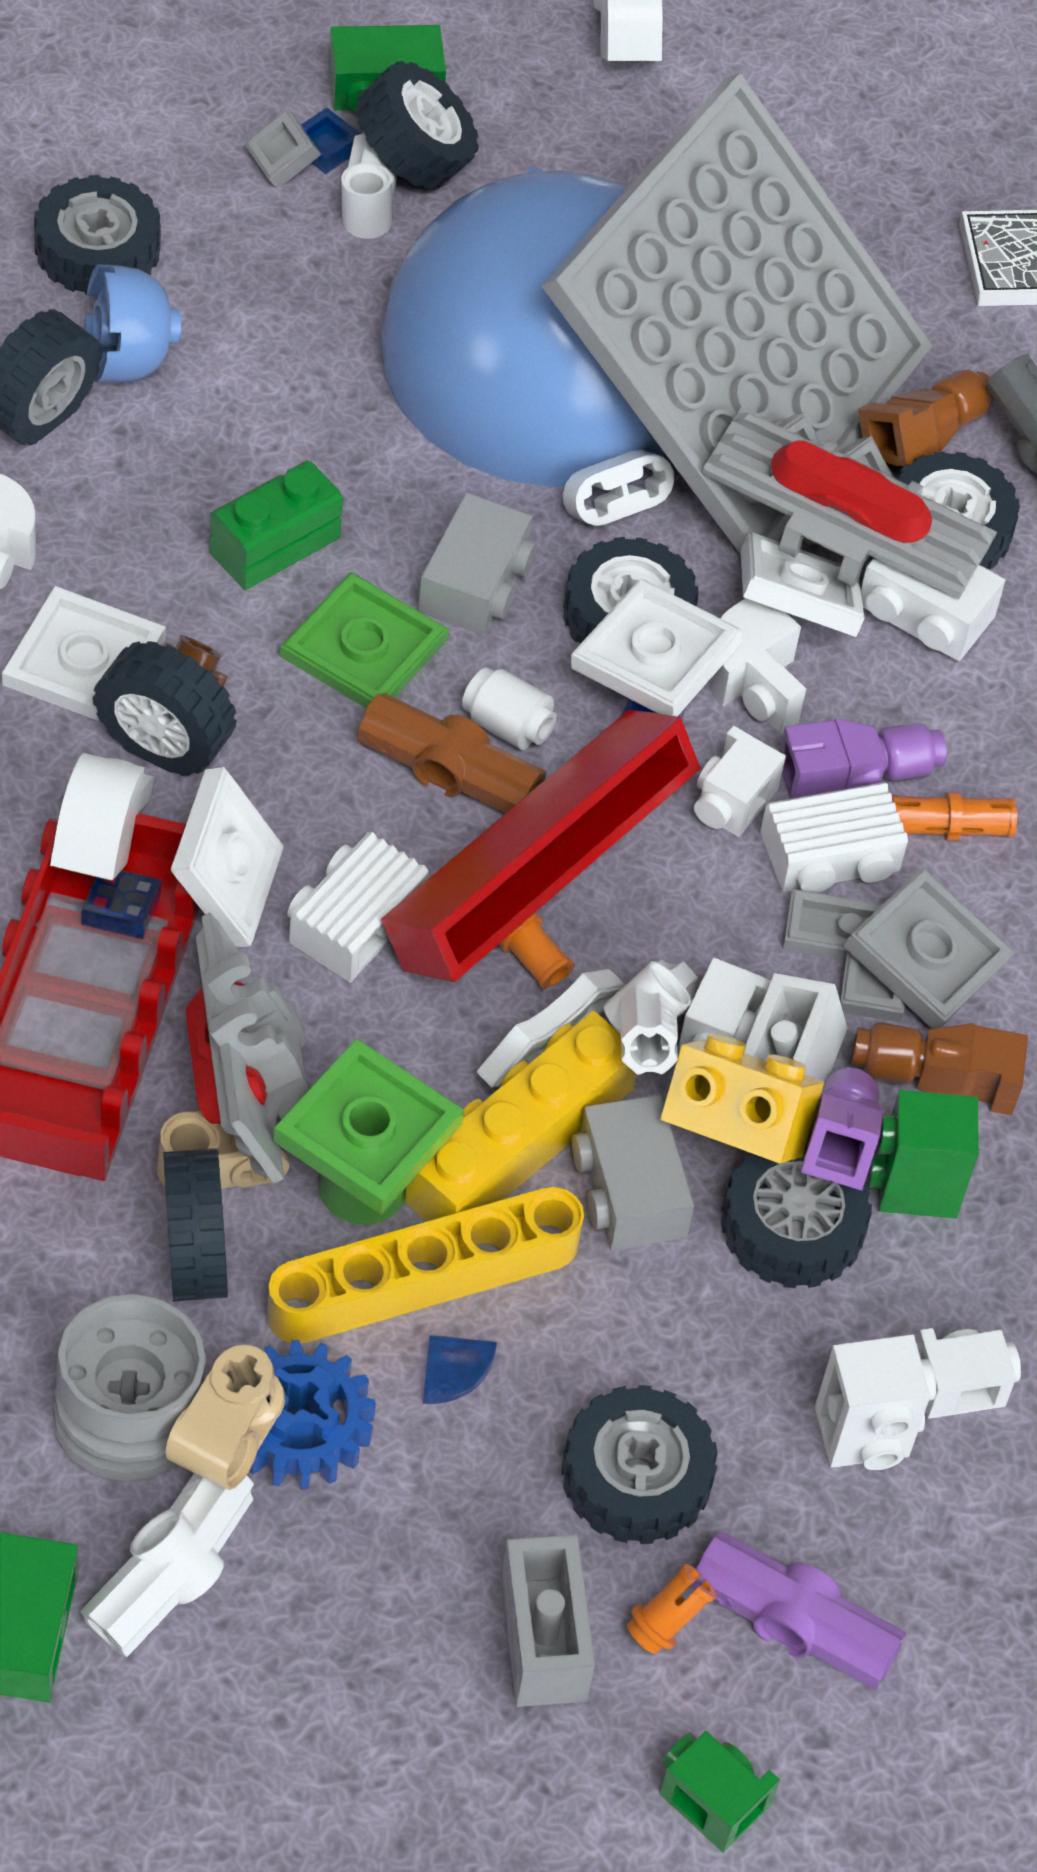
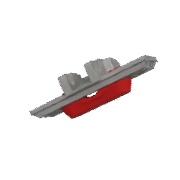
(848, 506)
(244, 1050)

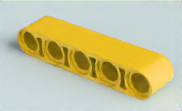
(446, 1243)

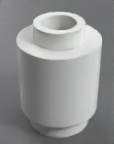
(509, 708)

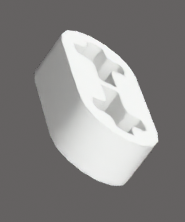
(614, 476)

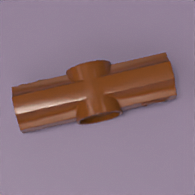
(448, 753)

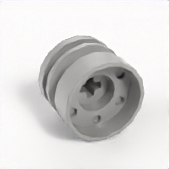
(121, 1353)

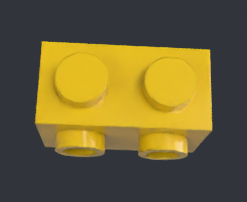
(742, 1098)

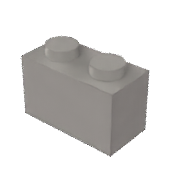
(476, 565)
(634, 1173)
(547, 1620)

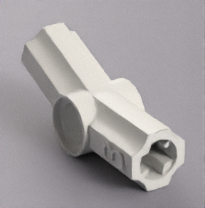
(648, 1013)
(170, 1563)

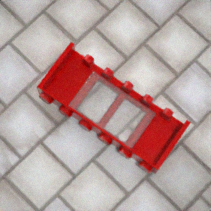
(84, 1007)

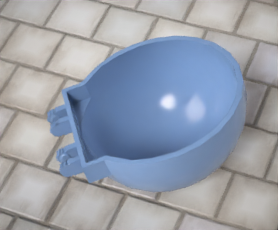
(484, 349)

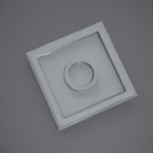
(928, 949)

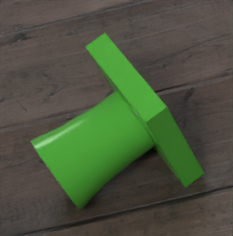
(367, 1133)

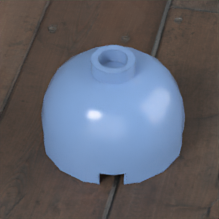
(130, 322)

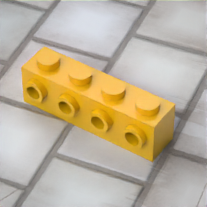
(523, 1120)

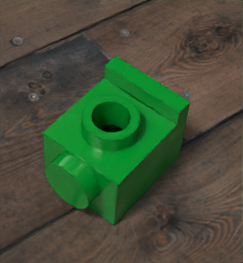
(715, 1787)

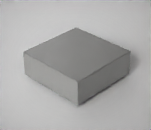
(282, 148)

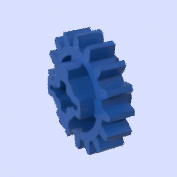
(315, 1441)

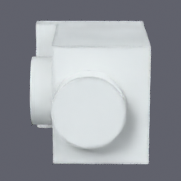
(738, 783)
(724, 1003)
(970, 1370)

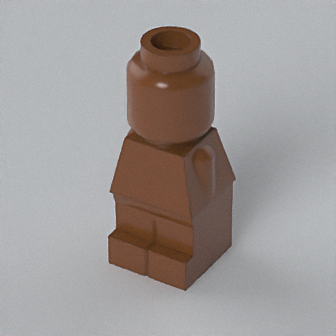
(925, 418)
(949, 1061)

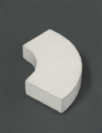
(530, 1037)

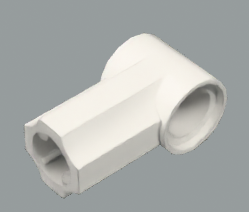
(367, 192)

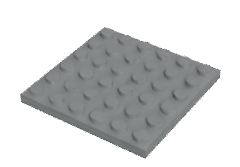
(732, 291)

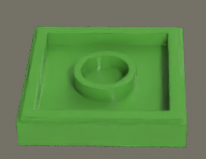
(364, 641)

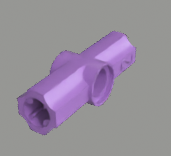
(800, 1610)

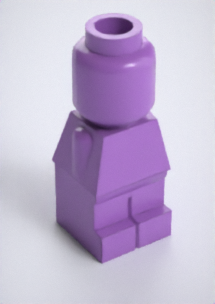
(852, 755)
(844, 1129)

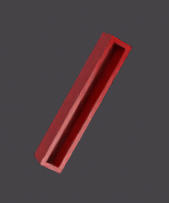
(540, 845)

